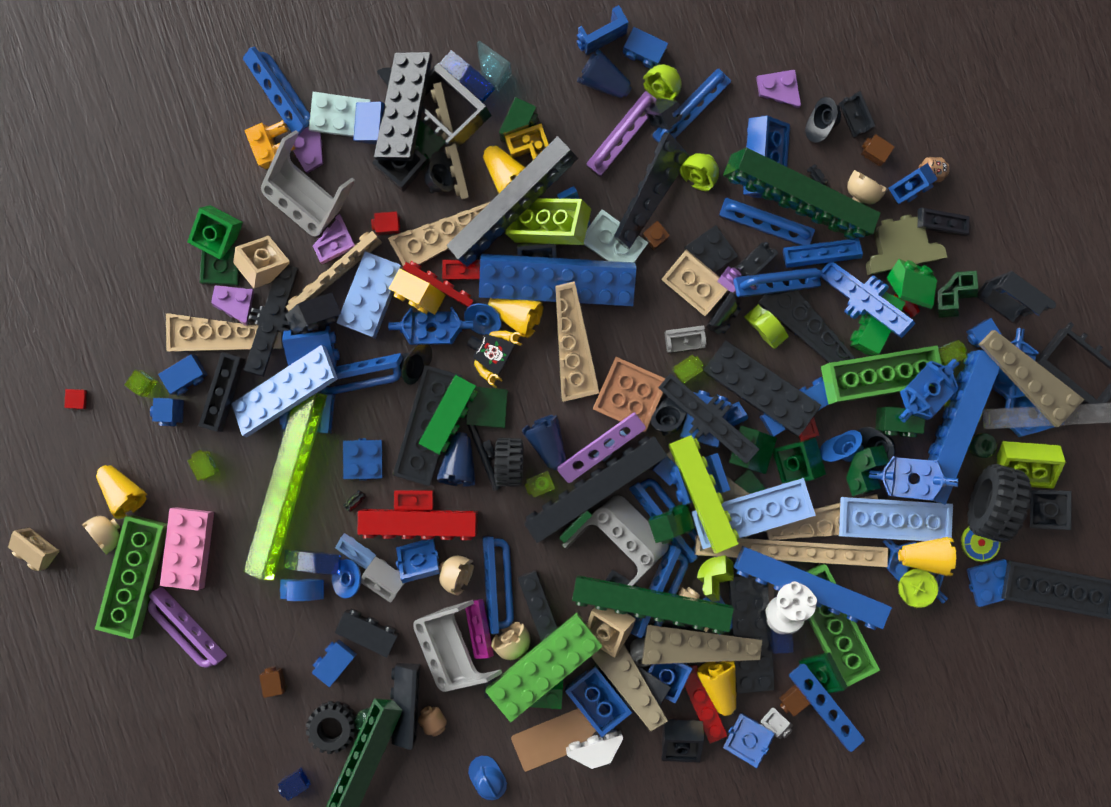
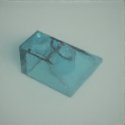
(493, 66)

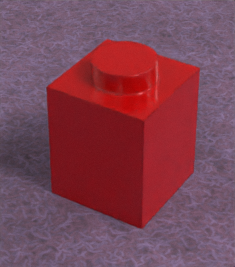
(386, 223)

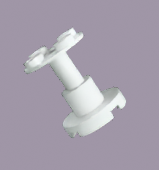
(790, 608)

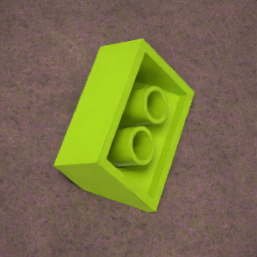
(1038, 461)

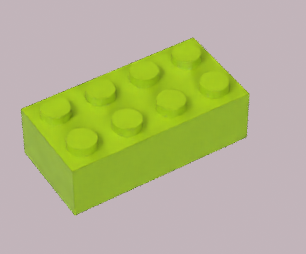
(552, 222)

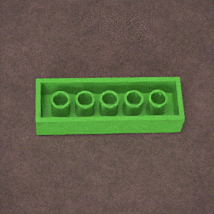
(875, 374)
(132, 576)
(841, 638)
(543, 667)

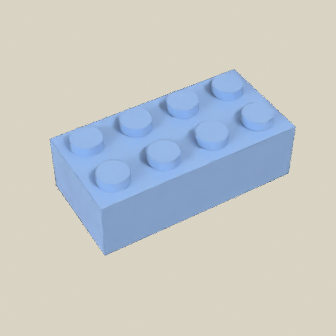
(369, 295)

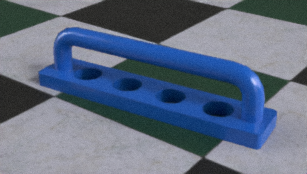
(255, 57)
(716, 79)
(731, 206)
(744, 283)
(364, 367)
(652, 509)
(659, 582)
(490, 584)
(850, 740)

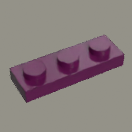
(479, 630)

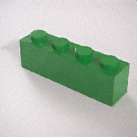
(448, 414)

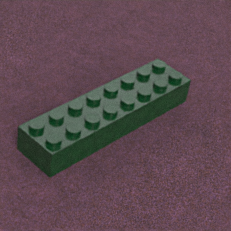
(801, 194)

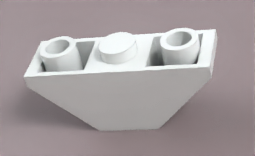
(596, 750)

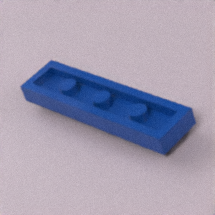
(822, 253)

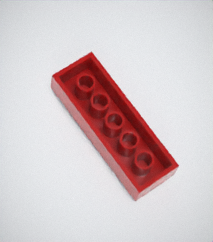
(417, 523)

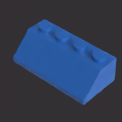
(770, 139)

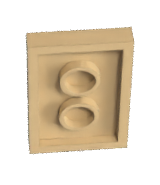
(695, 282)

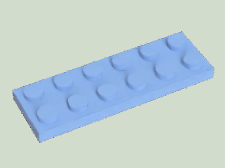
(284, 391)
(764, 510)
(894, 519)

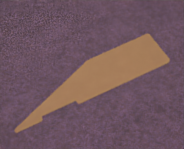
(550, 739)

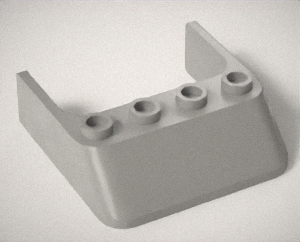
(298, 194)
(628, 531)
(447, 651)

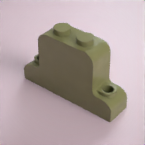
(904, 242)

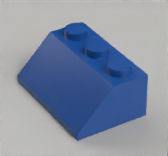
(597, 701)

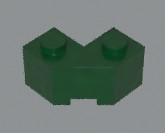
(960, 286)
(862, 463)
(672, 523)

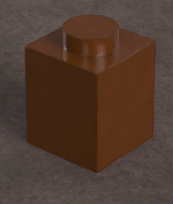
(877, 149)
(655, 235)
(272, 682)
(793, 701)

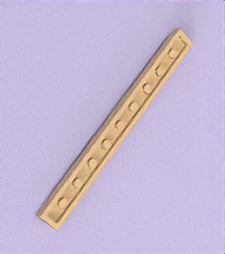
(806, 552)

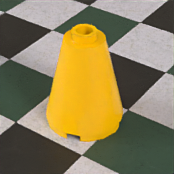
(501, 166)
(519, 314)
(119, 491)
(931, 556)
(720, 684)

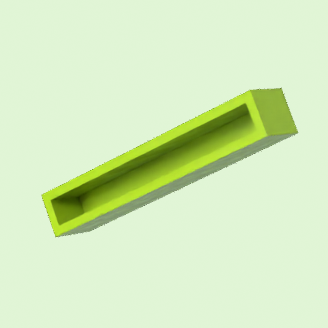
(703, 494)

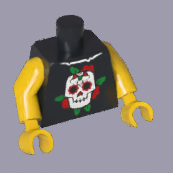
(493, 353)

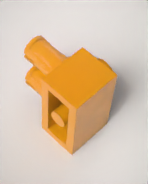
(262, 141)

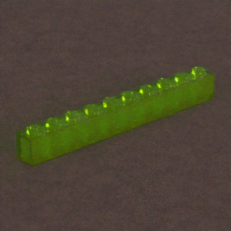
(284, 487)

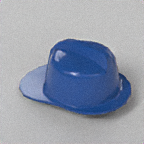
(842, 447)
(487, 778)

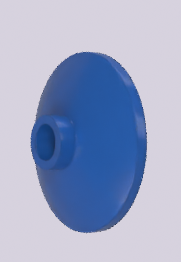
(484, 317)
(348, 581)

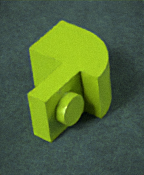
(767, 326)
(714, 571)

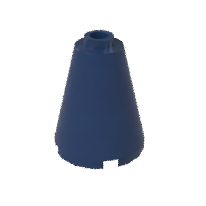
(604, 76)
(547, 440)
(458, 462)

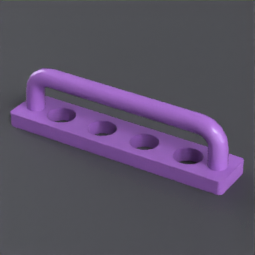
(621, 131)
(570, 473)
(213, 656)

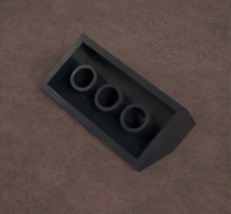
(407, 698)

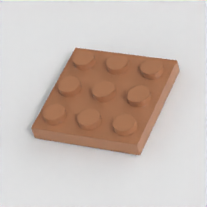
(629, 391)

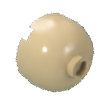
(864, 188)
(104, 532)
(454, 573)
(513, 642)

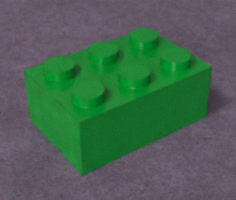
(871, 333)

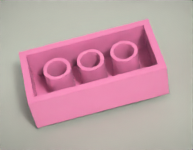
(186, 548)

